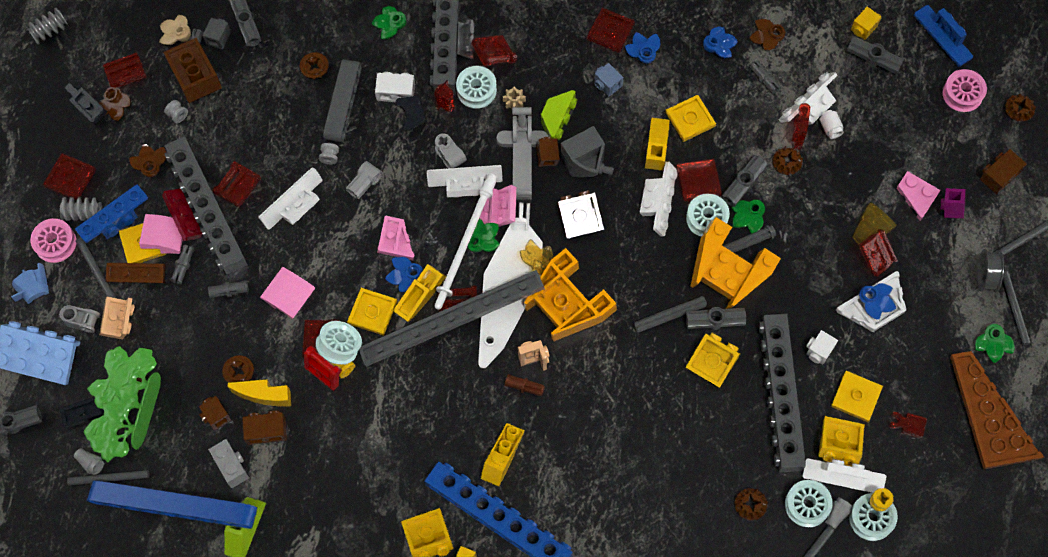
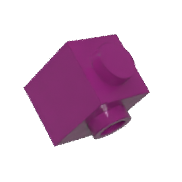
(954, 203)

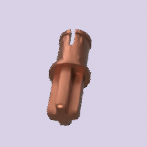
(524, 385)

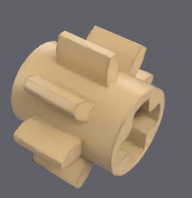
(514, 93)

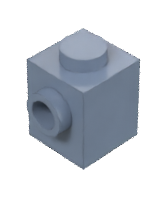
(608, 79)

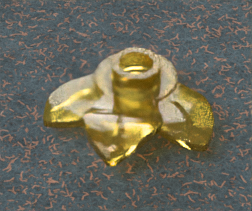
(536, 257)

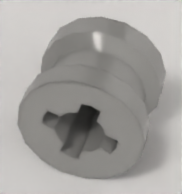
(176, 111)
(328, 153)

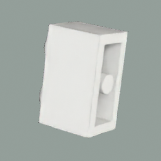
(394, 86)

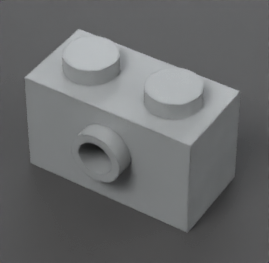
(229, 463)

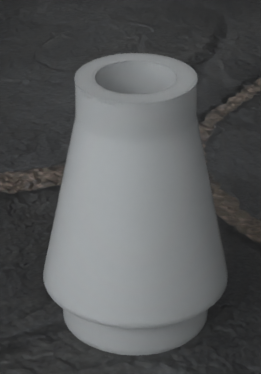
(91, 463)
(838, 513)

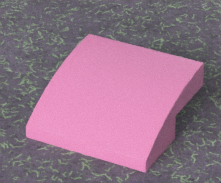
(501, 207)
(160, 233)
(287, 292)

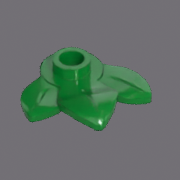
(388, 22)
(747, 217)
(485, 235)
(993, 345)

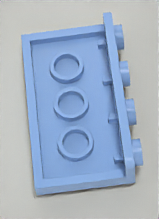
(36, 352)

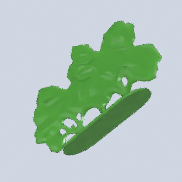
(117, 397)

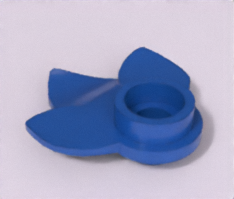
(719, 42)
(642, 46)
(402, 273)
(880, 300)

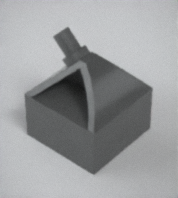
(585, 154)

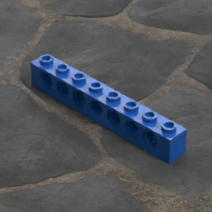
(436, 481)

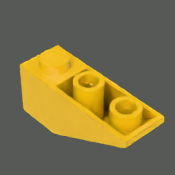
(657, 144)
(502, 454)

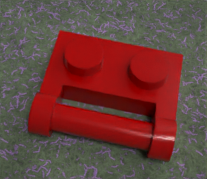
(321, 368)

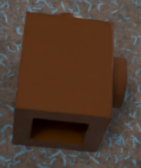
(547, 152)
(214, 413)

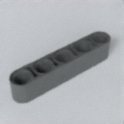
(342, 101)

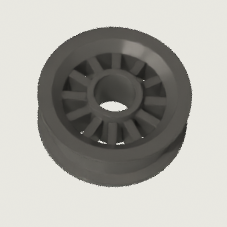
(990, 270)

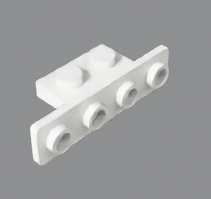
(817, 97)
(464, 180)
(658, 197)
(294, 201)
(845, 476)

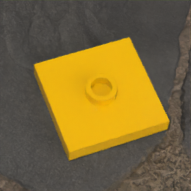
(690, 118)
(130, 240)
(372, 311)
(856, 396)

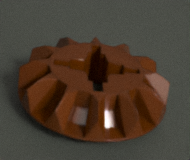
(313, 59)
(1012, 107)
(792, 167)
(238, 362)
(745, 510)

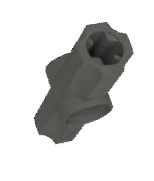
(247, 27)
(866, 50)
(739, 188)
(727, 317)
(21, 419)

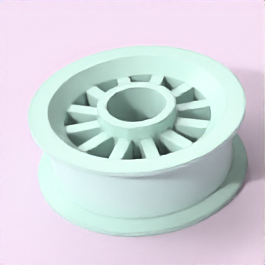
(468, 79)
(697, 210)
(338, 342)
(819, 489)
(863, 532)

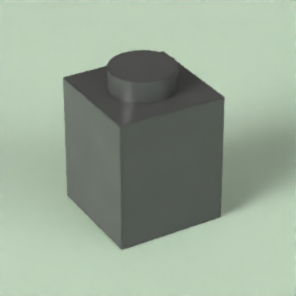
(216, 33)

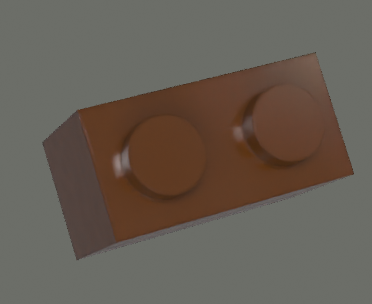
(1002, 171)
(264, 428)

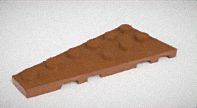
(992, 421)

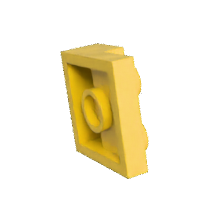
(713, 359)
(841, 441)
(427, 534)

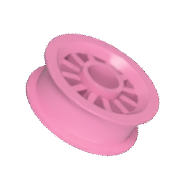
(966, 80)
(45, 233)

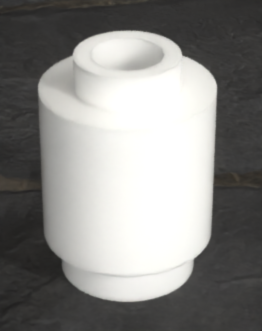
(831, 124)

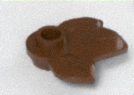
(765, 35)
(115, 102)
(148, 158)

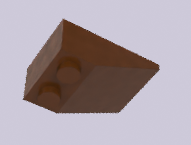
(192, 70)

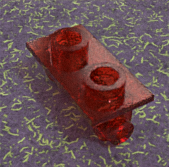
(444, 97)

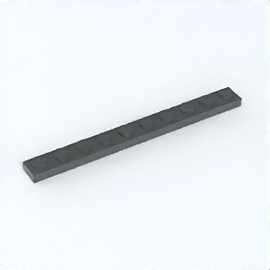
(451, 318)

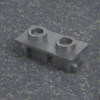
(465, 36)

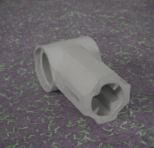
(367, 176)

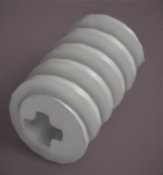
(47, 25)
(79, 210)

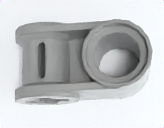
(451, 153)
(83, 318)

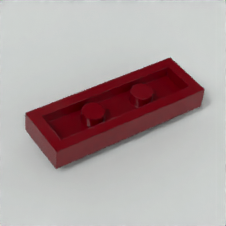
(182, 214)

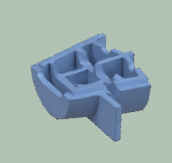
(30, 284)

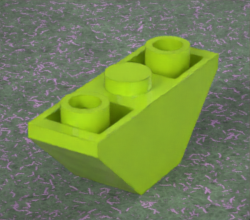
(557, 113)
(239, 539)

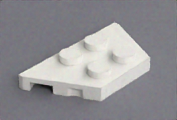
(855, 308)

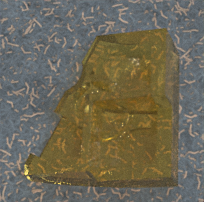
(871, 221)

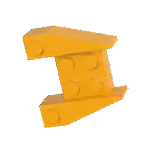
(726, 270)
(565, 303)

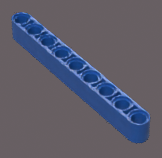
(172, 504)

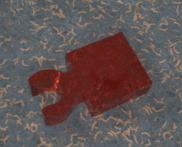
(911, 424)

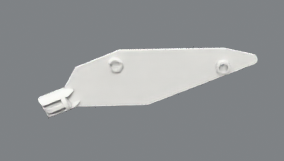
(505, 267)

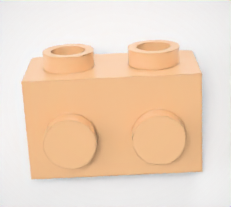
(116, 317)
(533, 352)

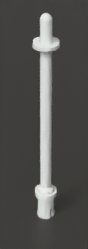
(485, 193)

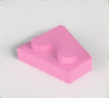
(917, 193)
(394, 239)

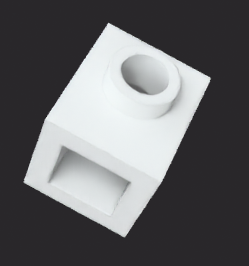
(821, 347)

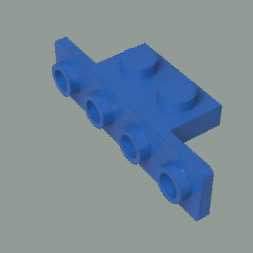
(945, 32)
(113, 216)

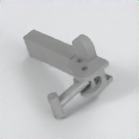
(522, 141)

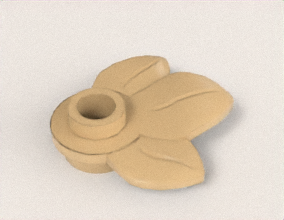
(175, 30)

